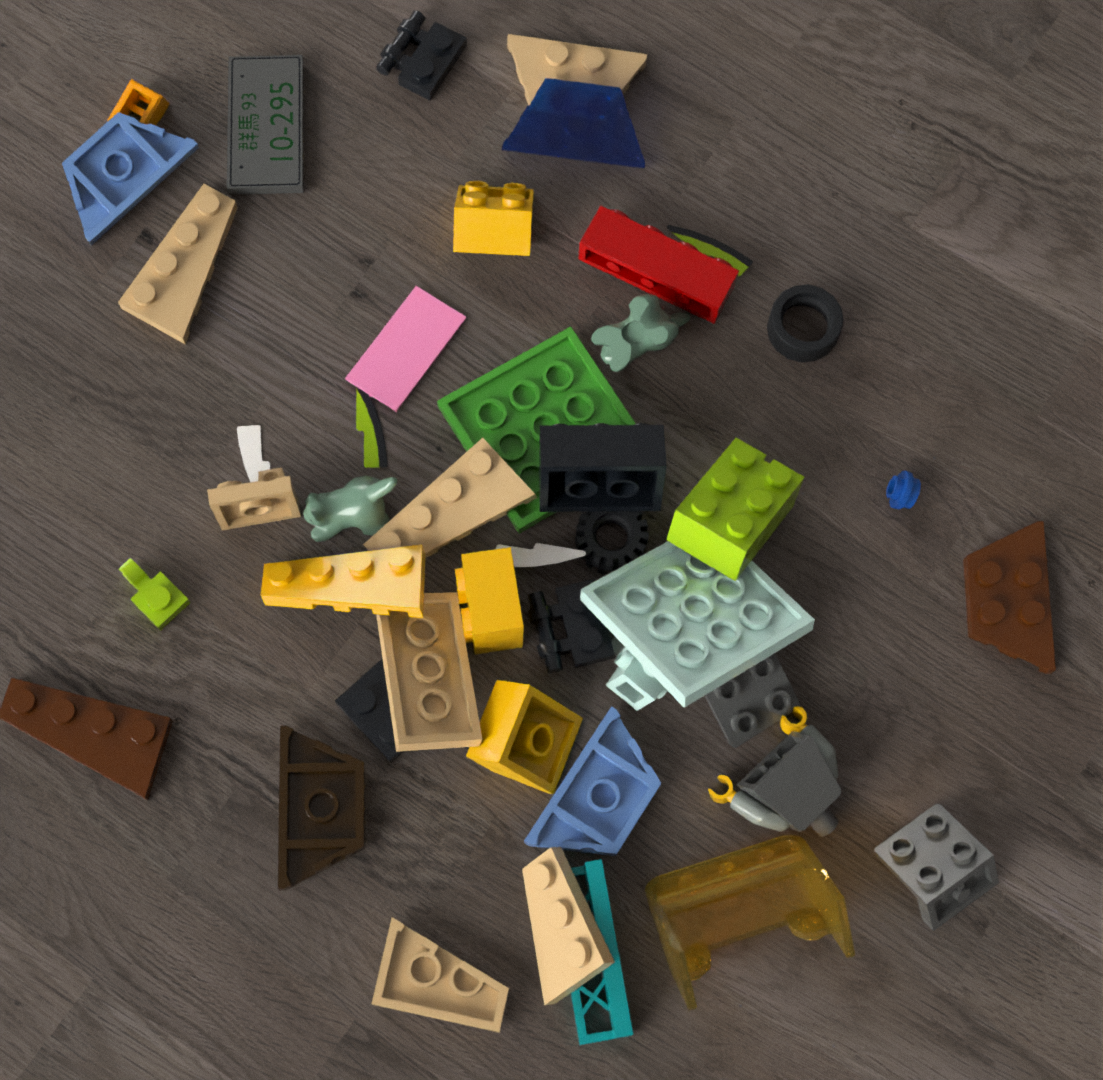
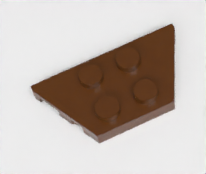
(1012, 597)

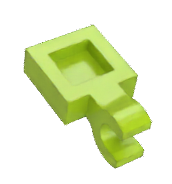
(155, 597)

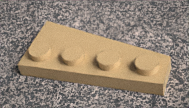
(462, 498)

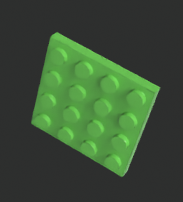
(535, 389)

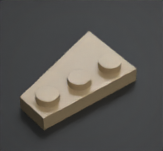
(433, 983)

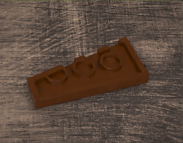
(101, 735)

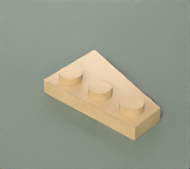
(563, 927)

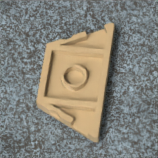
(571, 62)

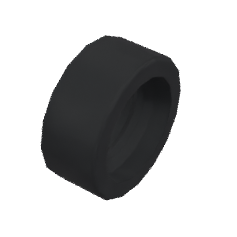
(811, 297)

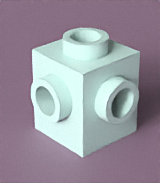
(634, 681)

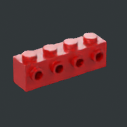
(657, 264)

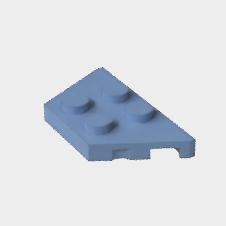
(120, 169)
(599, 795)

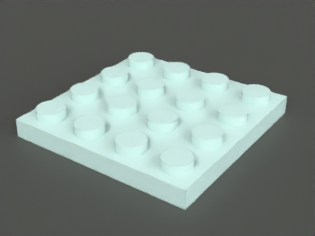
(693, 621)

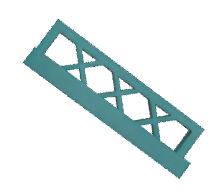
(612, 975)

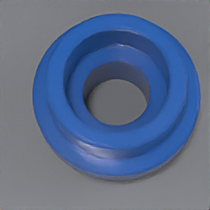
(903, 490)

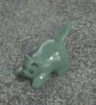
(643, 331)
(354, 505)

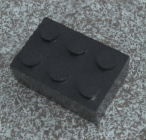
(601, 467)

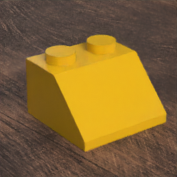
(525, 735)

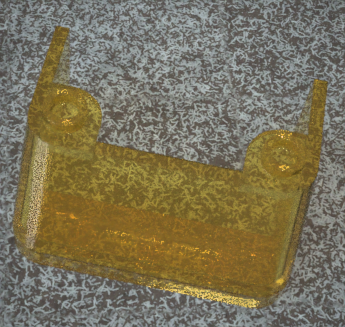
(741, 898)

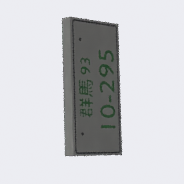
(265, 124)

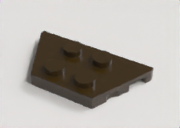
(317, 807)

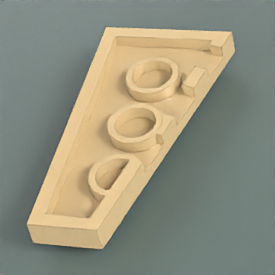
(175, 275)

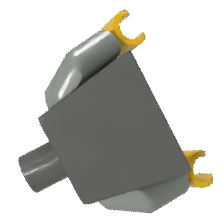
(790, 784)

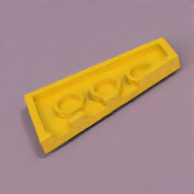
(368, 579)

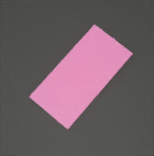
(405, 348)

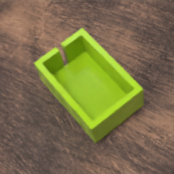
(734, 509)

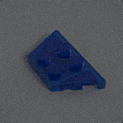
(577, 124)

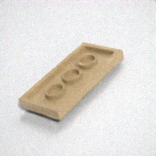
(429, 677)

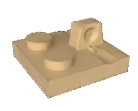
(255, 502)

